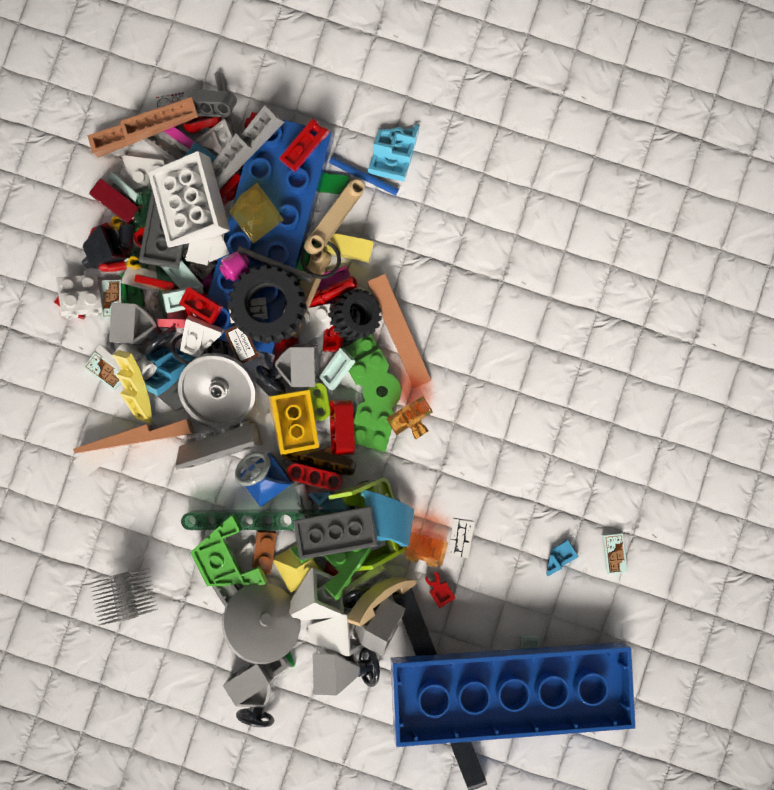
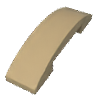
(363, 609)

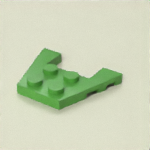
(218, 561)
(345, 563)

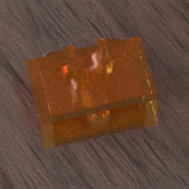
(411, 417)
(426, 549)

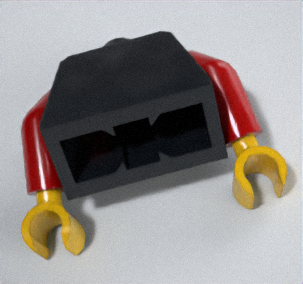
(105, 250)

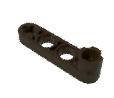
(323, 461)

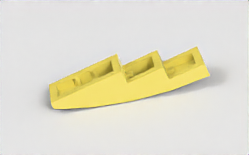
(135, 390)

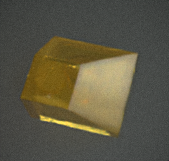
(255, 213)

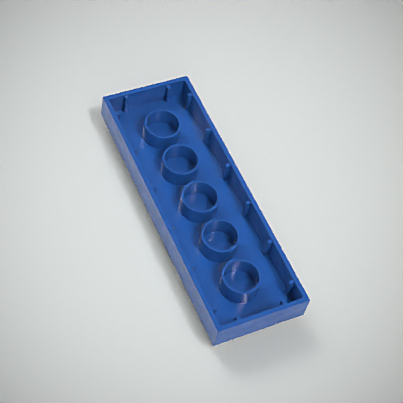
(295, 200)
(512, 693)

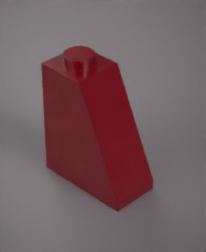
(113, 201)

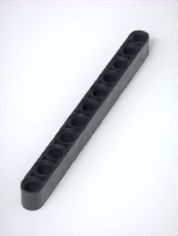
(423, 645)

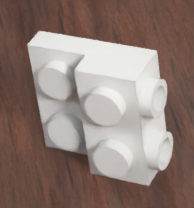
(79, 295)

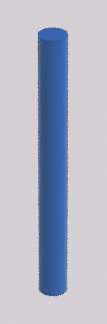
(364, 176)

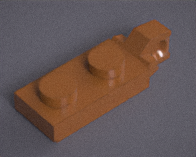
(264, 550)

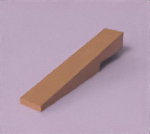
(142, 126)
(399, 331)
(139, 435)

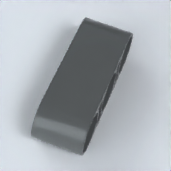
(212, 102)

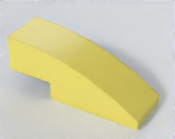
(351, 247)

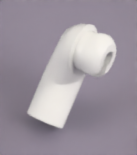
(151, 301)

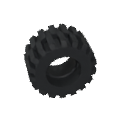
(368, 312)

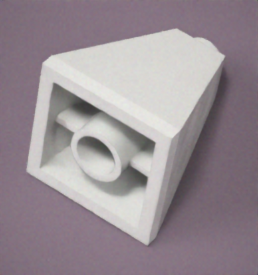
(313, 599)
(335, 635)

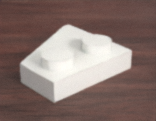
(315, 323)
(198, 336)

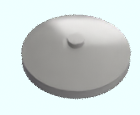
(217, 390)
(260, 624)

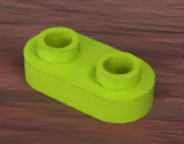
(320, 402)

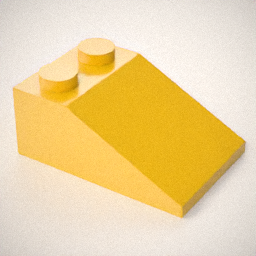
(294, 421)

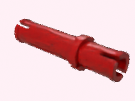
(322, 296)

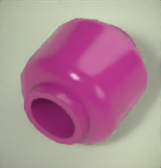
(234, 265)

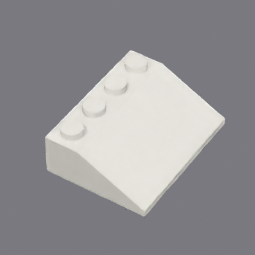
(189, 200)

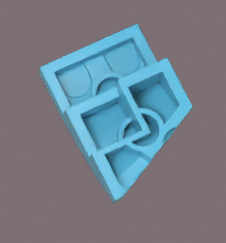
(393, 152)

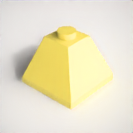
(292, 569)

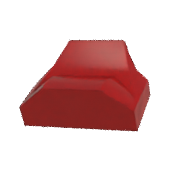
(200, 305)

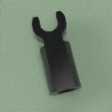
(126, 238)

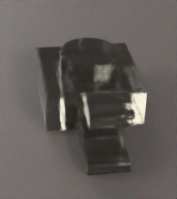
(200, 269)

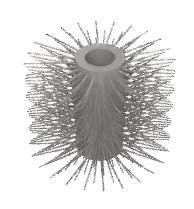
(123, 597)

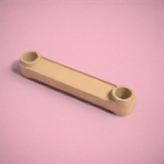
(334, 216)
(317, 265)

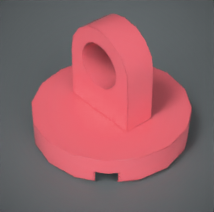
(174, 319)

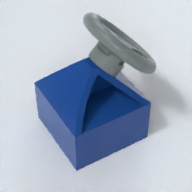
(263, 478)

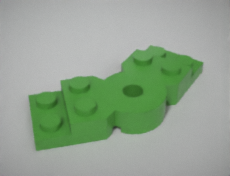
(370, 372)

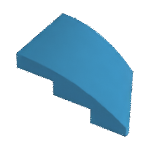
(391, 517)

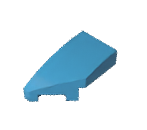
(323, 500)
(560, 556)

